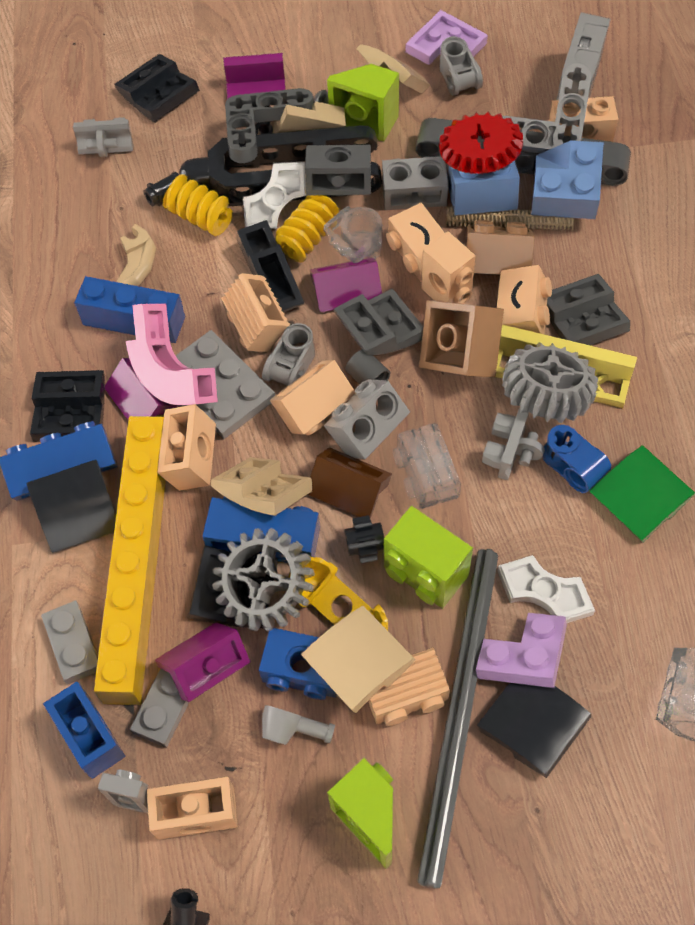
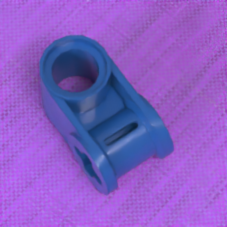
(575, 460)

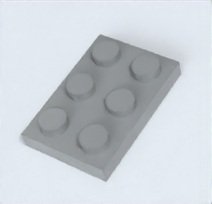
(239, 388)

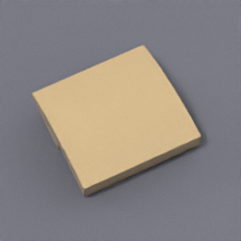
(406, 74)
(261, 486)
(358, 658)

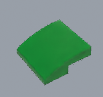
(642, 493)

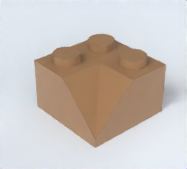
(461, 338)

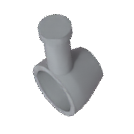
(281, 725)

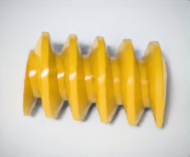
(198, 205)
(305, 226)

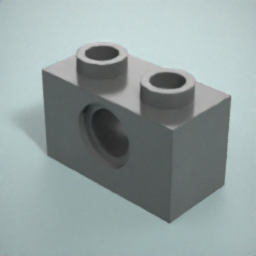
(338, 170)

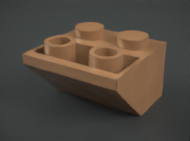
(500, 247)

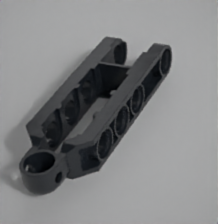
(214, 169)

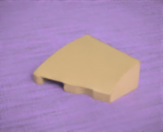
(302, 119)

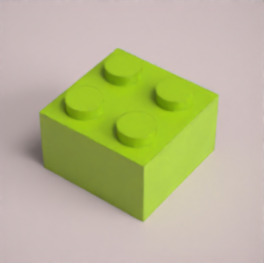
(426, 557)

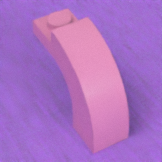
(159, 367)

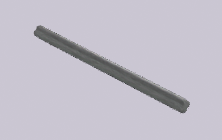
(457, 722)

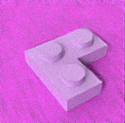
(427, 41)
(529, 662)

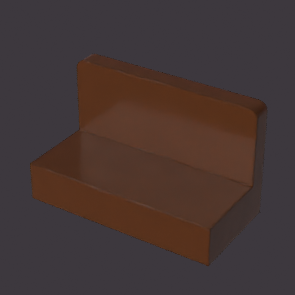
(347, 482)

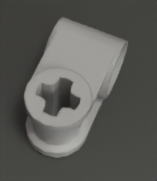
(459, 66)
(288, 361)

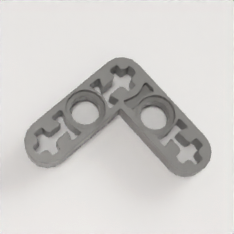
(553, 130)

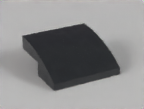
(156, 87)
(66, 401)
(73, 506)
(204, 603)
(535, 724)

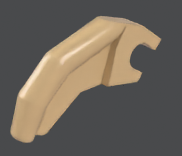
(140, 257)

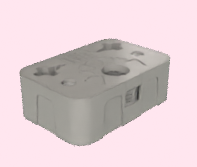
(587, 47)

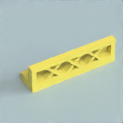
(608, 364)

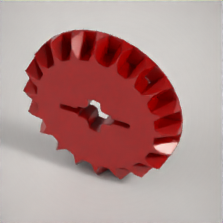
(500, 147)

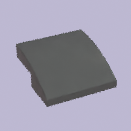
(586, 311)
(380, 323)

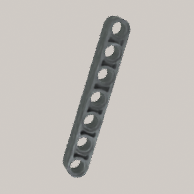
(614, 163)

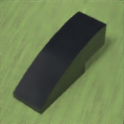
(268, 260)

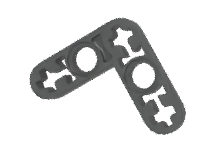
(249, 109)

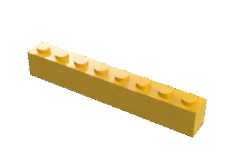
(132, 567)

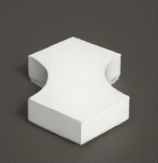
(285, 184)
(529, 582)

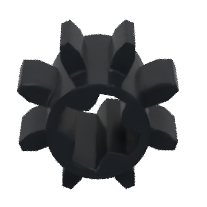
(364, 539)

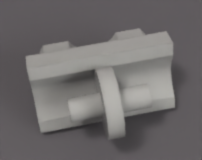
(103, 136)
(503, 456)

